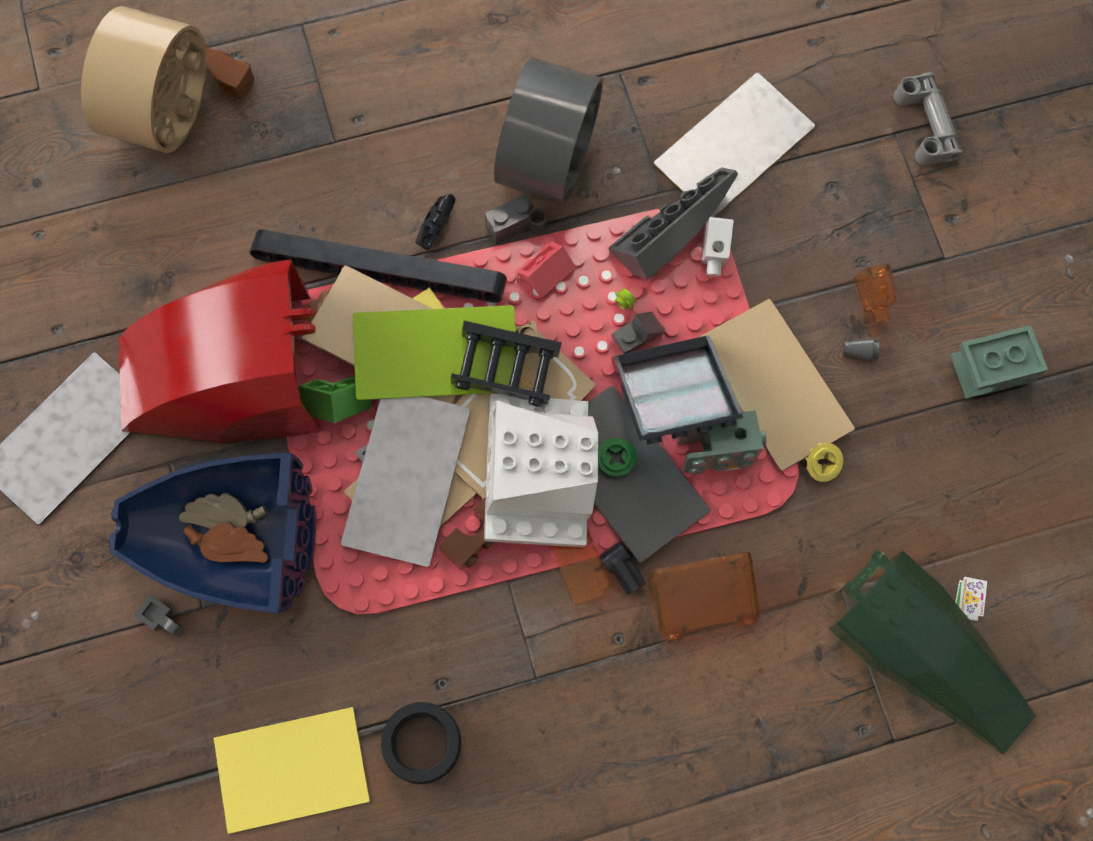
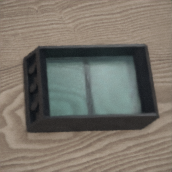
(676, 389)

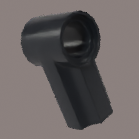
(619, 562)

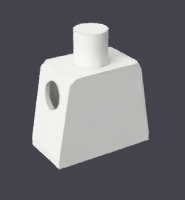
(716, 237)

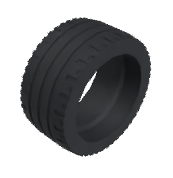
(391, 730)

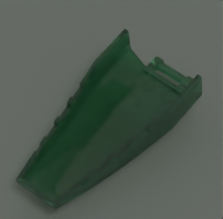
(931, 648)

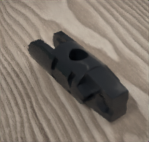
(435, 221)

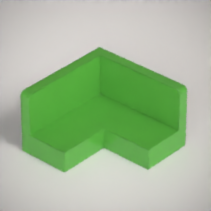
(332, 400)

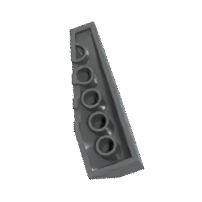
(660, 238)

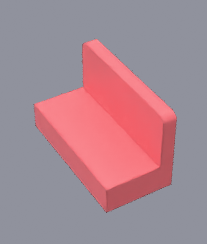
(547, 268)

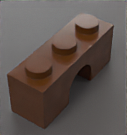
(462, 548)

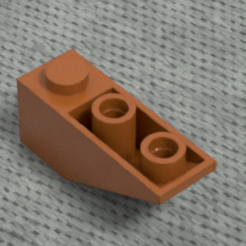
(229, 74)

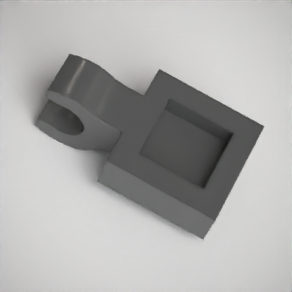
(157, 614)

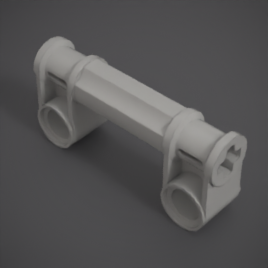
(943, 144)

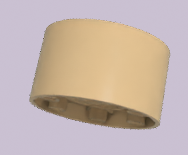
(144, 79)

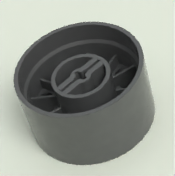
(547, 130)

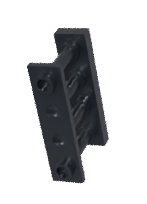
(522, 345)

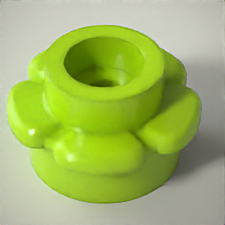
(625, 299)

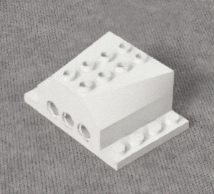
(540, 472)

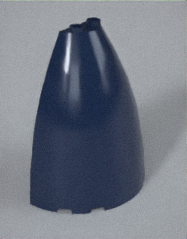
(154, 543)

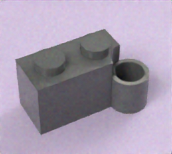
(514, 218)

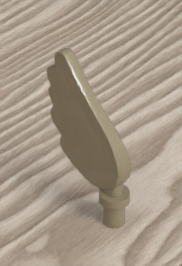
(217, 509)

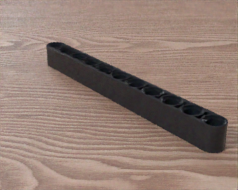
(380, 265)

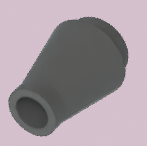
(863, 349)

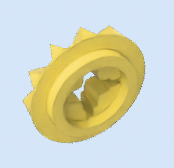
(827, 471)

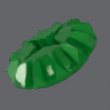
(615, 446)

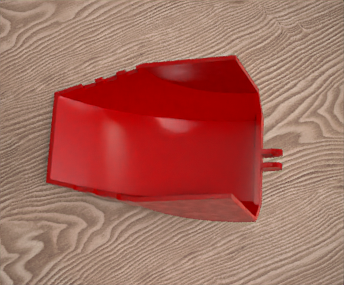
(219, 361)

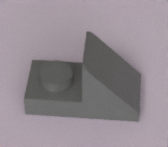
(638, 332)

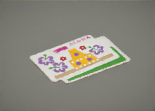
(971, 597)

